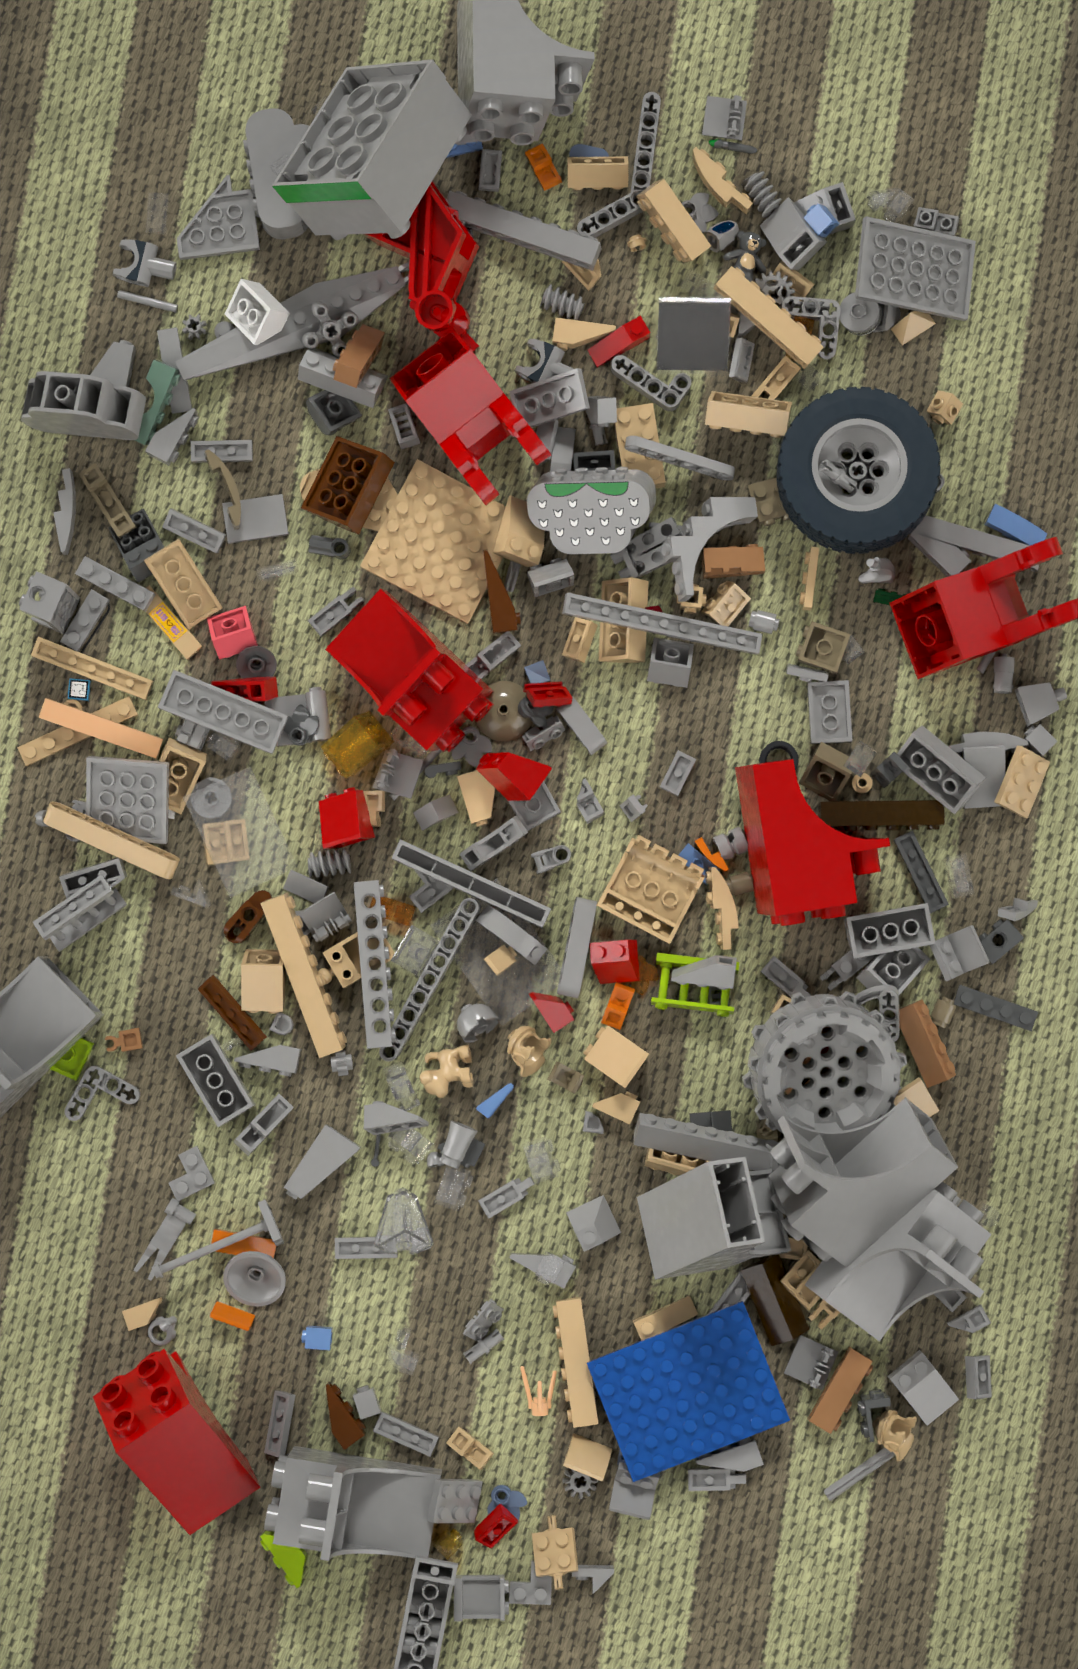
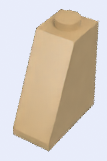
(477, 796)

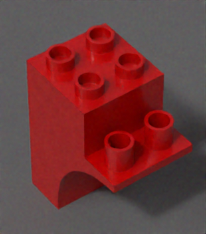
(411, 673)
(793, 853)
(174, 1441)

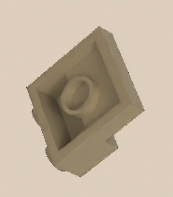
(767, 502)
(822, 647)

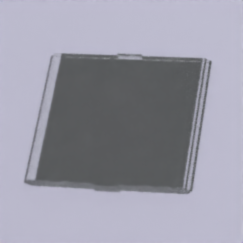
(693, 336)

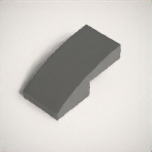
(889, 769)

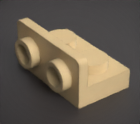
(726, 603)

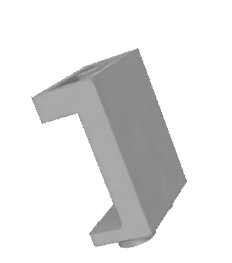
(480, 1597)

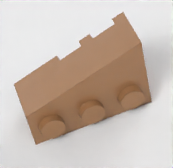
(732, 561)

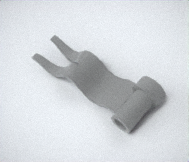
(167, 1233)

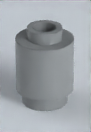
(764, 621)

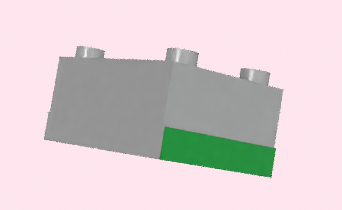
(373, 149)

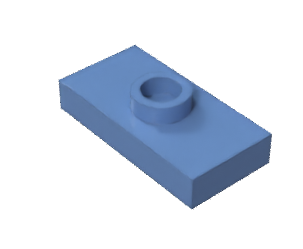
(694, 856)

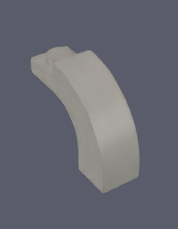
(511, 934)

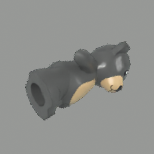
(746, 256)

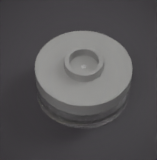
(859, 315)

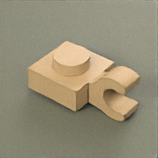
(376, 803)

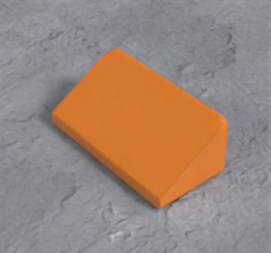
(232, 1316)

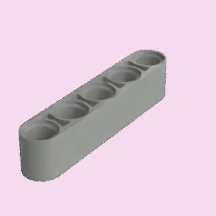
(576, 947)

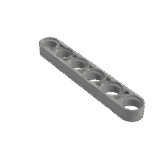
(679, 458)

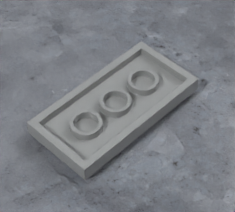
(551, 398)

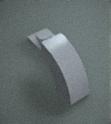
(493, 843)

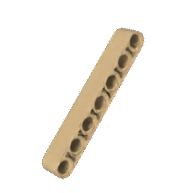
(111, 840)

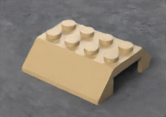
(651, 888)

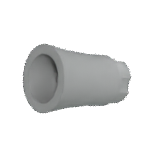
(457, 1144)

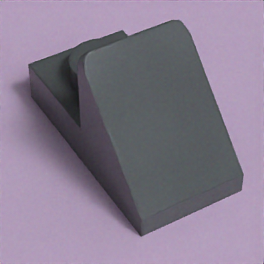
(718, 1119)

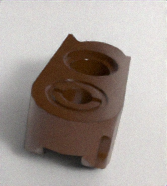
(238, 919)

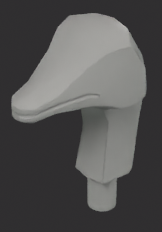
(880, 571)

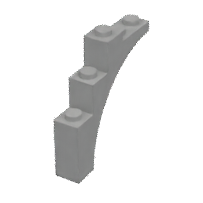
(696, 530)

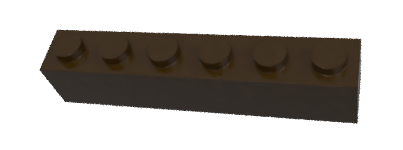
(883, 814)

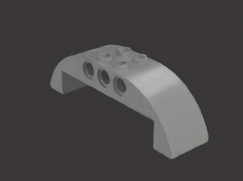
(425, 1613)

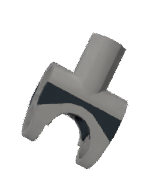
(144, 264)
(547, 366)

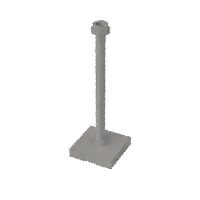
(266, 1224)

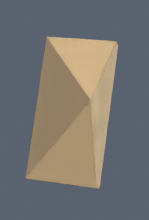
(585, 276)
(912, 326)

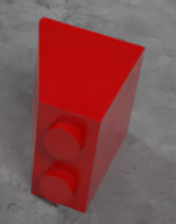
(513, 775)
(344, 819)

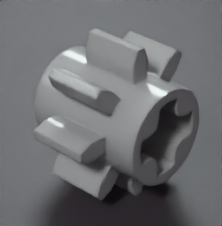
(194, 333)
(341, 1063)

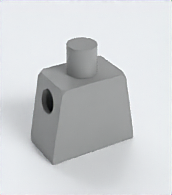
(1039, 701)

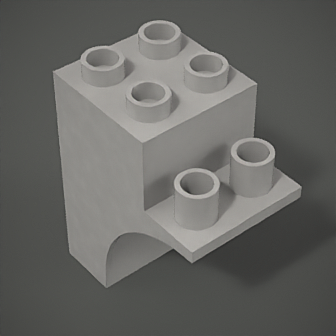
(513, 72)
(38, 1024)
(856, 1181)
(711, 1219)
(917, 1257)
(351, 1504)

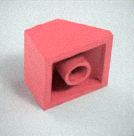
(231, 632)

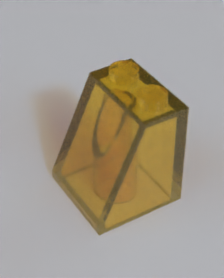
(356, 744)

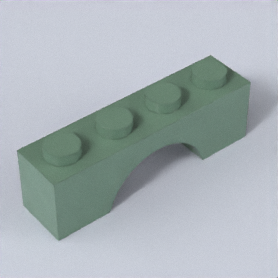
(163, 379)

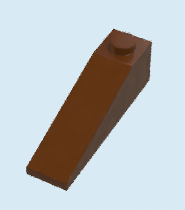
(501, 606)

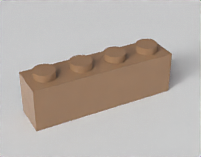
(358, 355)
(925, 1044)
(840, 1389)

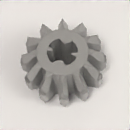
(572, 1483)

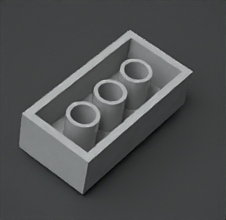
(939, 769)
(215, 1080)

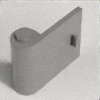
(315, 703)

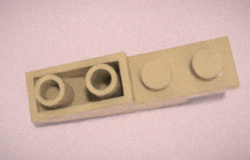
(713, 177)
(721, 898)

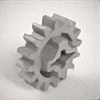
(779, 284)

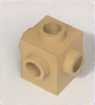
(944, 407)
(700, 600)

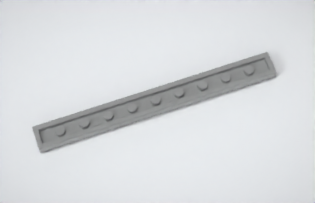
(662, 623)

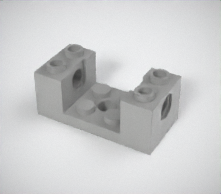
(56, 602)

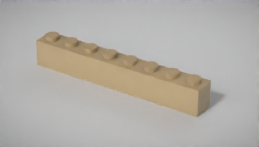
(304, 975)

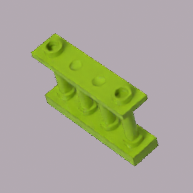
(666, 962)

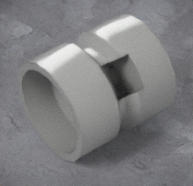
(731, 843)

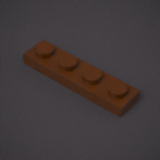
(231, 1012)

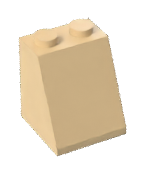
(262, 981)
(615, 1056)

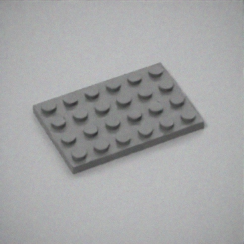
(915, 269)

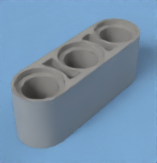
(582, 726)

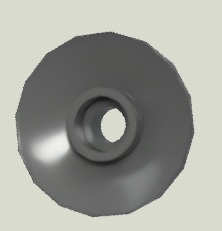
(248, 669)

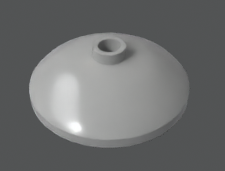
(254, 1287)

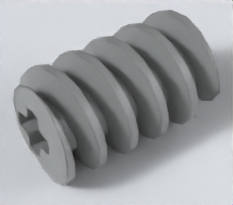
(761, 194)
(562, 302)
(329, 862)

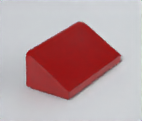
(495, 1526)

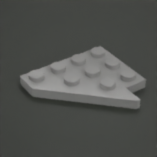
(221, 225)

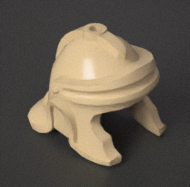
(527, 1049)
(894, 1432)

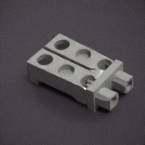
(636, 556)

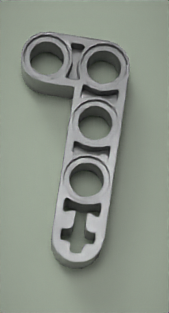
(649, 380)

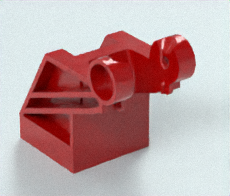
(438, 264)
(464, 409)
(975, 612)

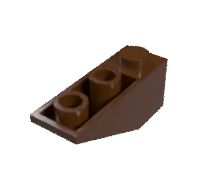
(343, 1423)

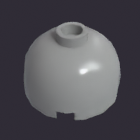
(475, 1020)

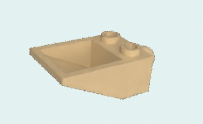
(350, 959)

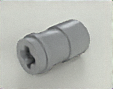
(1003, 674)

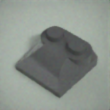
(331, 411)

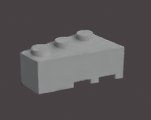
(112, 870)

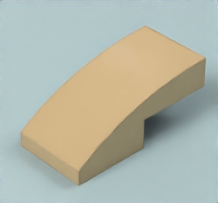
(470, 1448)

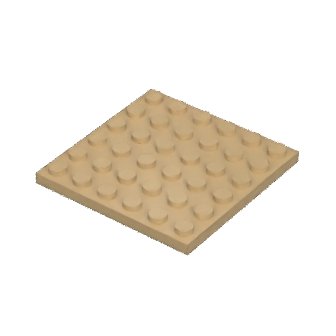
(437, 542)

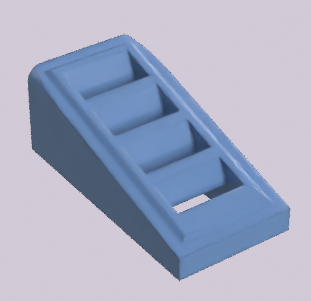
(490, 1105)

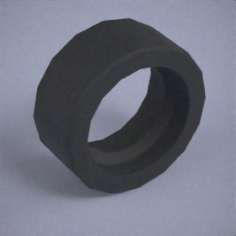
(779, 745)

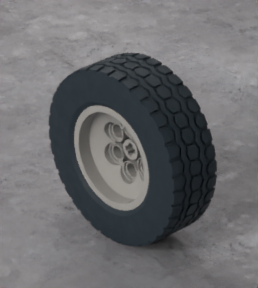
(857, 424)

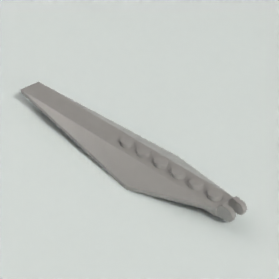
(355, 293)

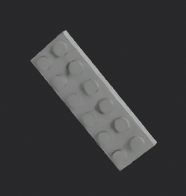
(223, 712)

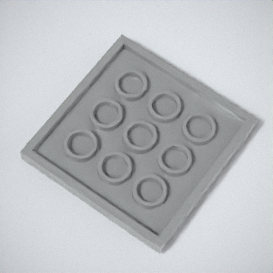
(129, 796)

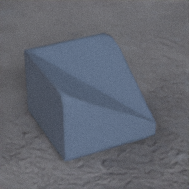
(537, 673)

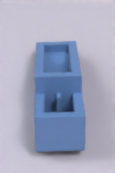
(1014, 526)

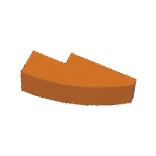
(251, 1243)

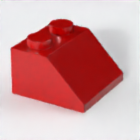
(615, 961)

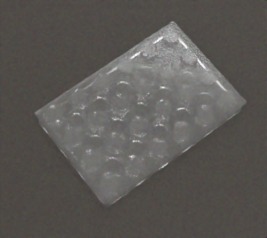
(509, 991)

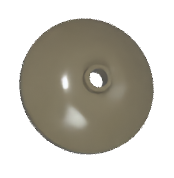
(507, 725)

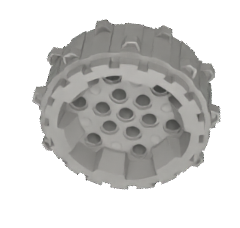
(800, 1027)

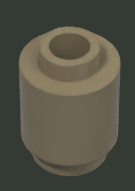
(740, 883)
(943, 1012)

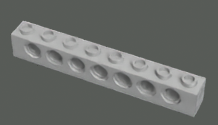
(362, 891)

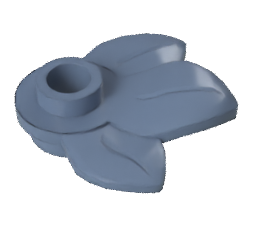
(511, 1502)

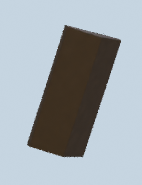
(774, 1303)

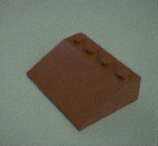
(348, 484)

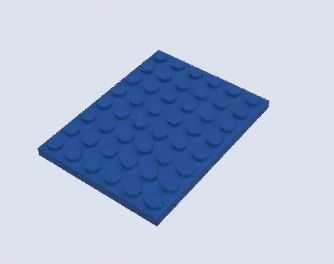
(688, 1391)

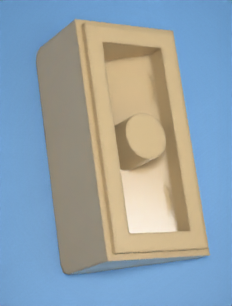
(579, 639)

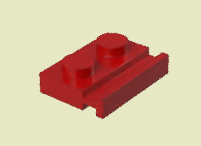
(547, 694)

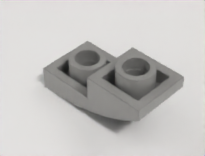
(934, 221)

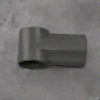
(327, 547)

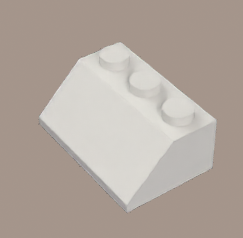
(256, 312)

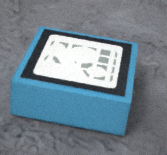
(79, 689)

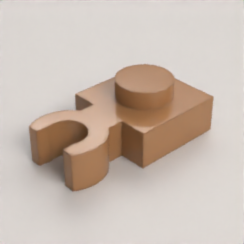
(127, 1039)

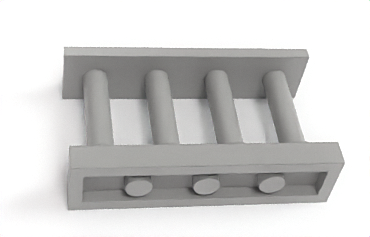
(80, 913)

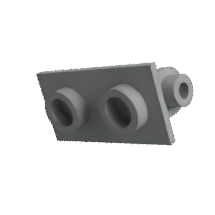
(536, 739)

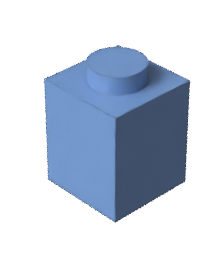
(821, 220)
(317, 1337)

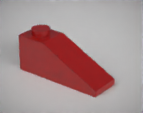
(619, 341)
(250, 688)

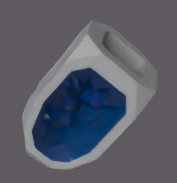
(722, 235)

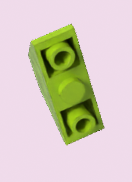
(287, 1557)

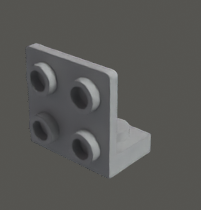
(959, 953)
(633, 1497)

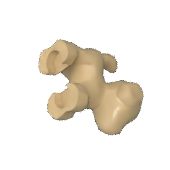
(437, 1081)

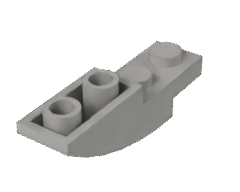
(980, 739)

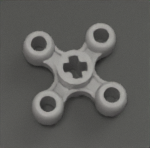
(326, 321)

